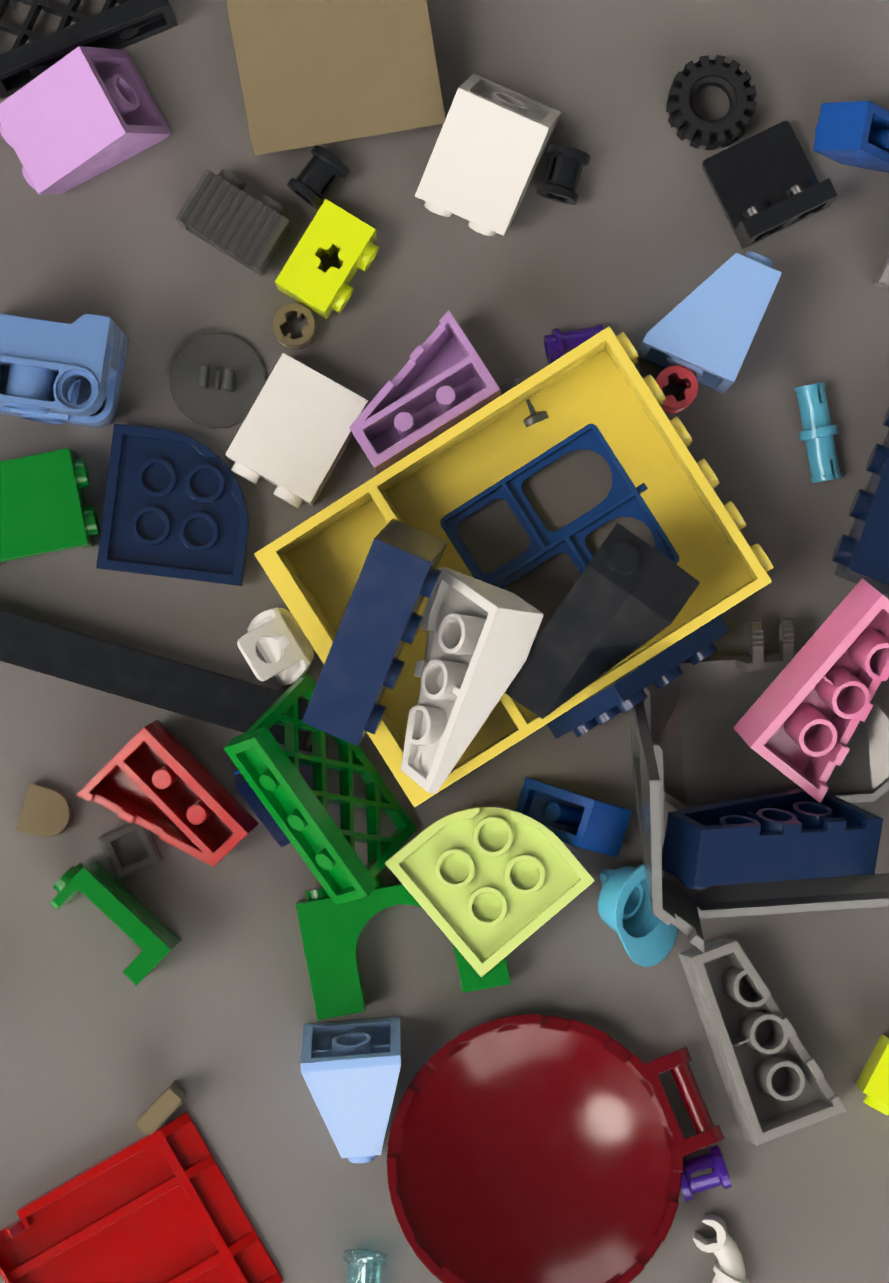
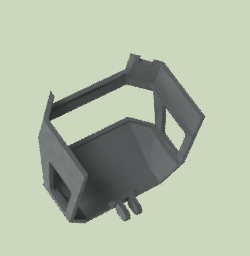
(696, 758)

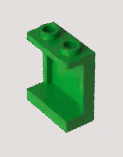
(45, 505)
(123, 910)

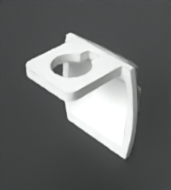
(281, 645)

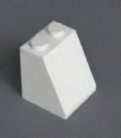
(486, 155)

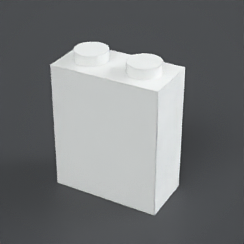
(295, 431)

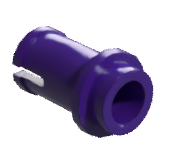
(559, 343)

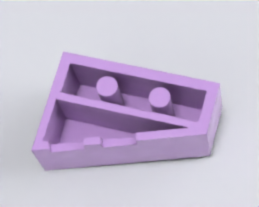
(427, 397)

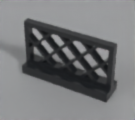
(111, 29)

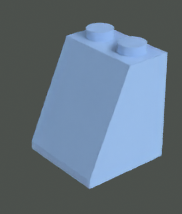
(715, 322)

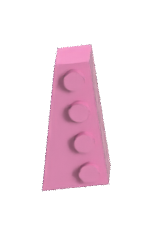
(823, 693)

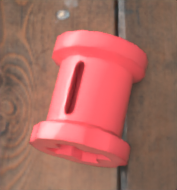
(679, 376)

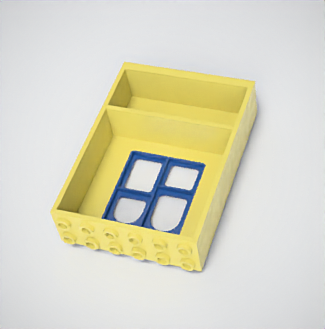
(593, 405)

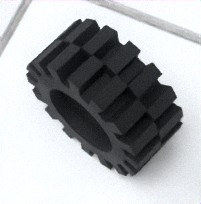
(718, 74)

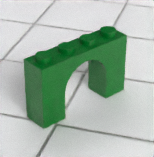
(331, 945)

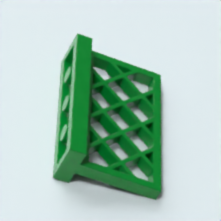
(303, 811)

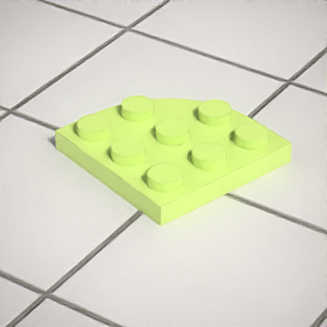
(489, 879)

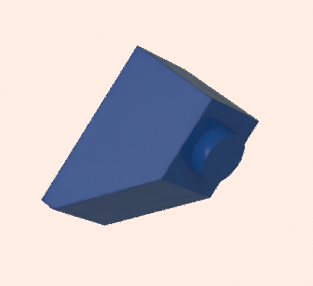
(854, 134)
(575, 817)

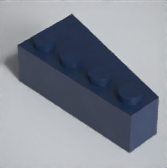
(373, 632)

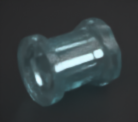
(363, 1265)

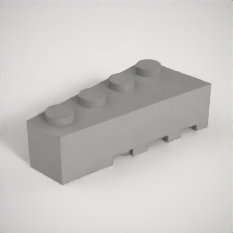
(755, 1047)

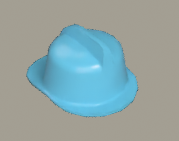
(628, 911)

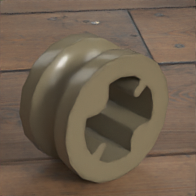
(308, 331)

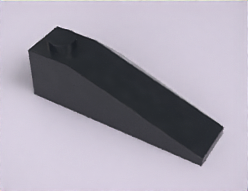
(608, 614)

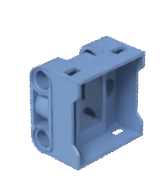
(61, 369)

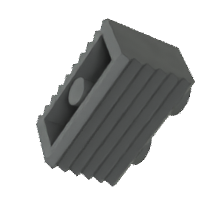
(235, 221)

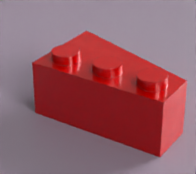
(171, 795)

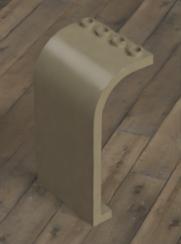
(334, 69)

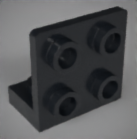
(766, 184)

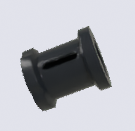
(563, 174)
(318, 177)

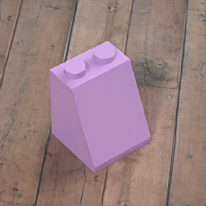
(80, 119)

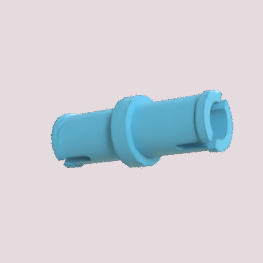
(818, 432)

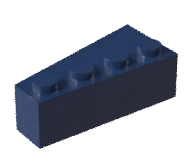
(867, 547)
(770, 840)

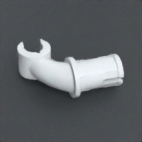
(730, 1261)

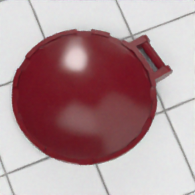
(541, 1154)

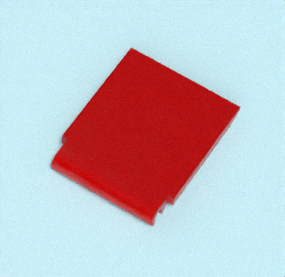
(139, 1218)

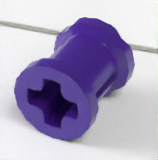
(718, 1176)

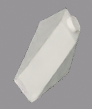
(471, 657)

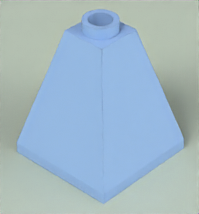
(353, 1080)

